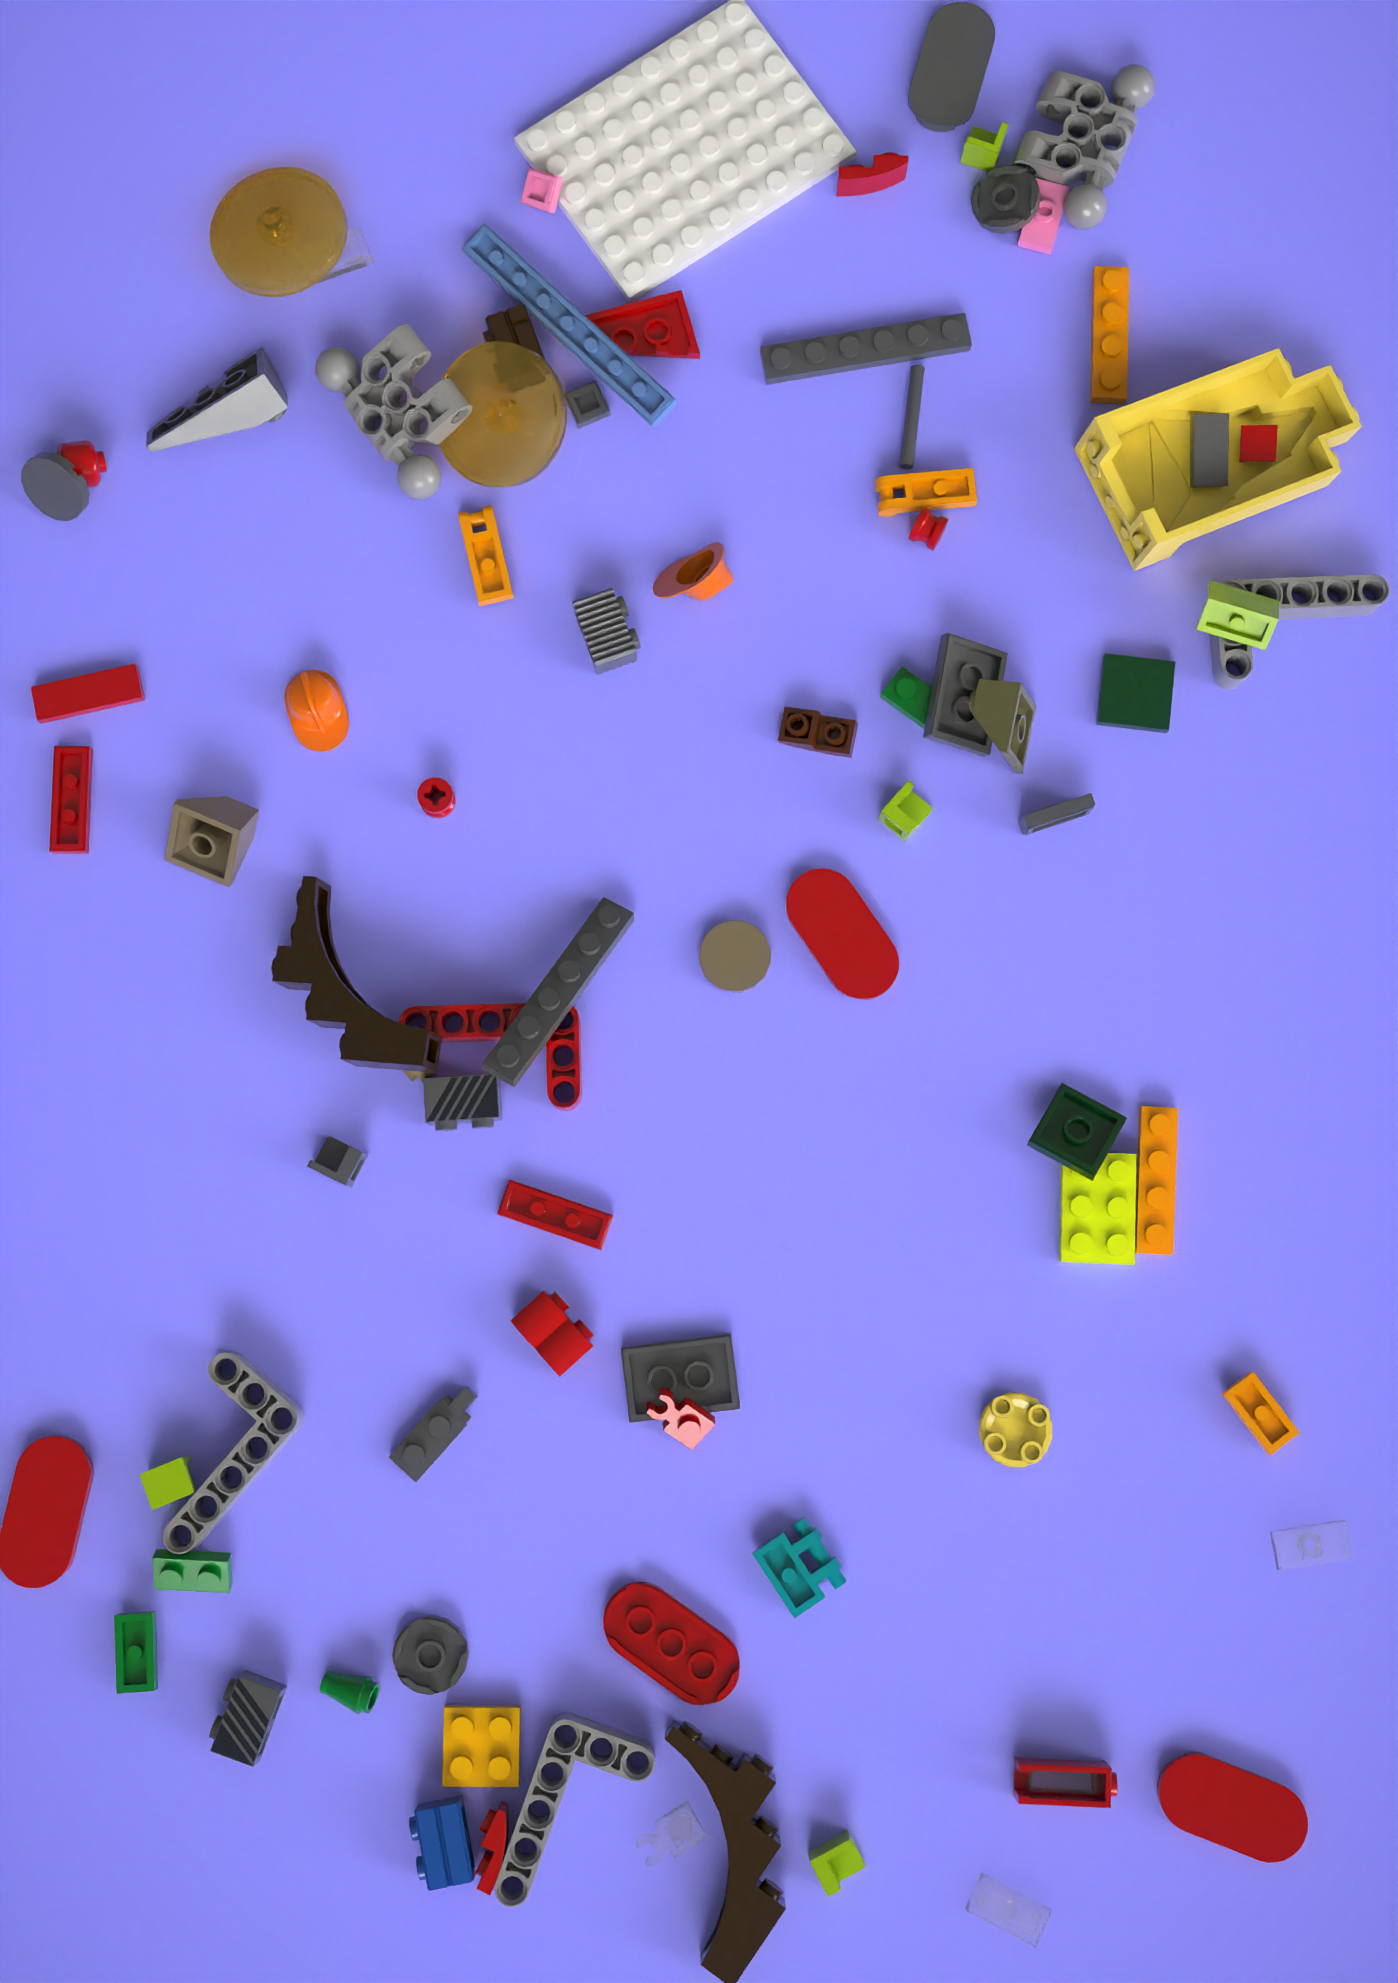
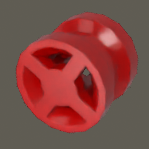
(928, 529)
(438, 805)

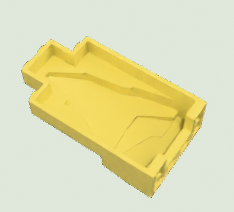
(1142, 452)

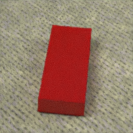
(87, 693)
(71, 800)
(555, 1214)

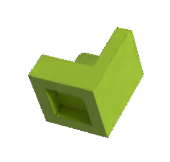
(983, 148)
(905, 812)
(168, 1482)
(835, 1861)

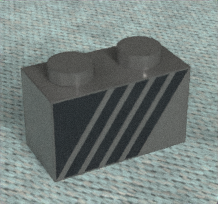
(462, 1100)
(247, 1717)

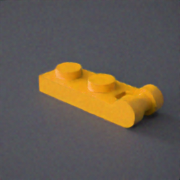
(926, 489)
(486, 557)

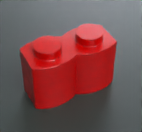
(553, 1332)

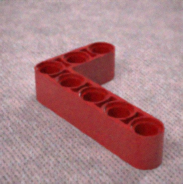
(472, 1032)

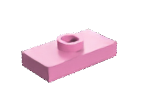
(1042, 229)

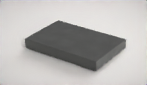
(956, 675)
(688, 1368)

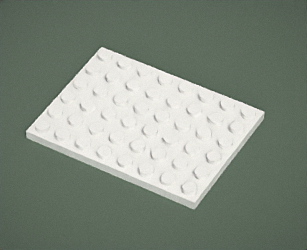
(685, 148)

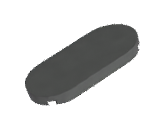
(951, 66)

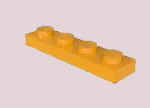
(1109, 335)
(1156, 1180)

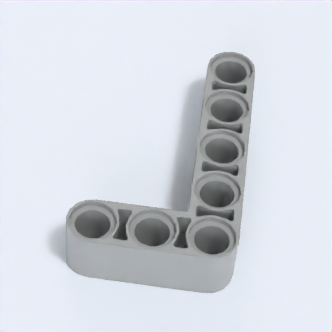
(1316, 605)
(241, 1455)
(552, 1791)

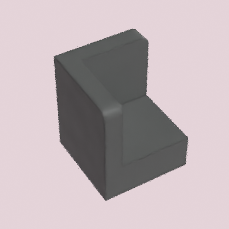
(338, 1161)

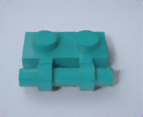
(789, 1574)

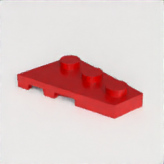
(651, 327)

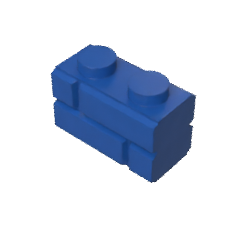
(443, 1843)

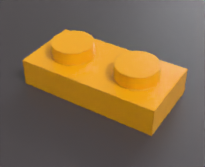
(1260, 1413)

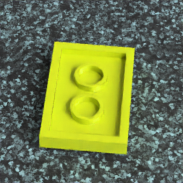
(1099, 1214)

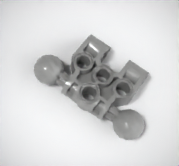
(1099, 126)
(400, 426)

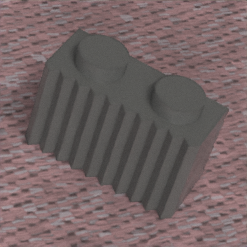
(606, 631)

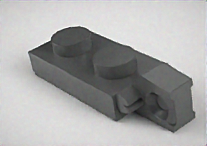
(433, 1434)

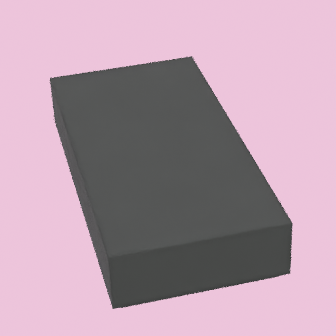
(1209, 450)
(1056, 814)

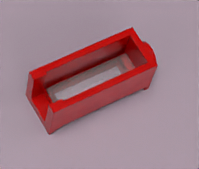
(1063, 1782)

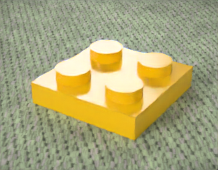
(481, 1746)

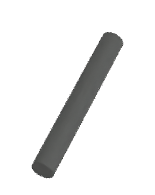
(912, 417)

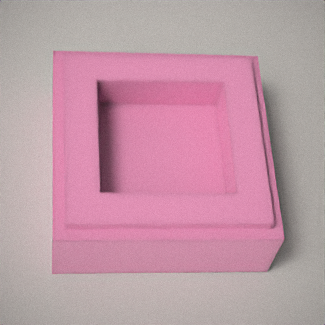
(541, 190)

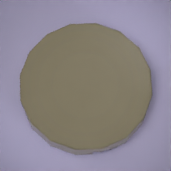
(735, 956)

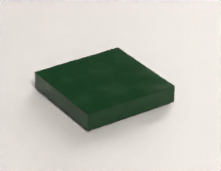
(1135, 693)
(1077, 1131)

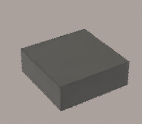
(587, 404)

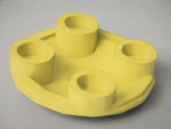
(1015, 1429)

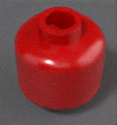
(85, 460)

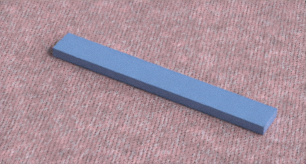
(570, 326)

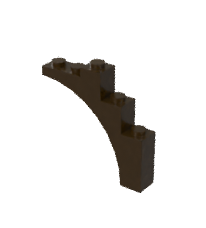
(334, 1003)
(749, 1904)

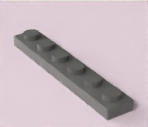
(865, 348)
(558, 992)

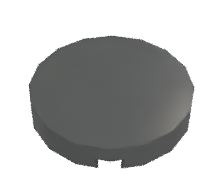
(1005, 199)
(55, 486)
(430, 1655)

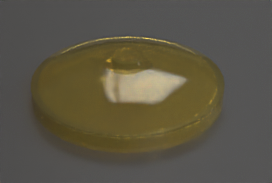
(278, 231)
(514, 416)

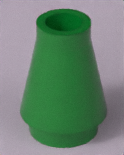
(350, 1690)

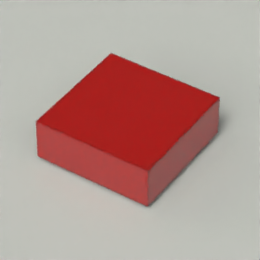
(1258, 443)

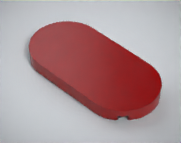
(842, 934)
(45, 1511)
(671, 1643)
(1232, 1807)

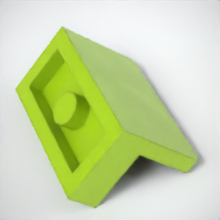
(1238, 615)

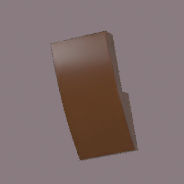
(817, 733)

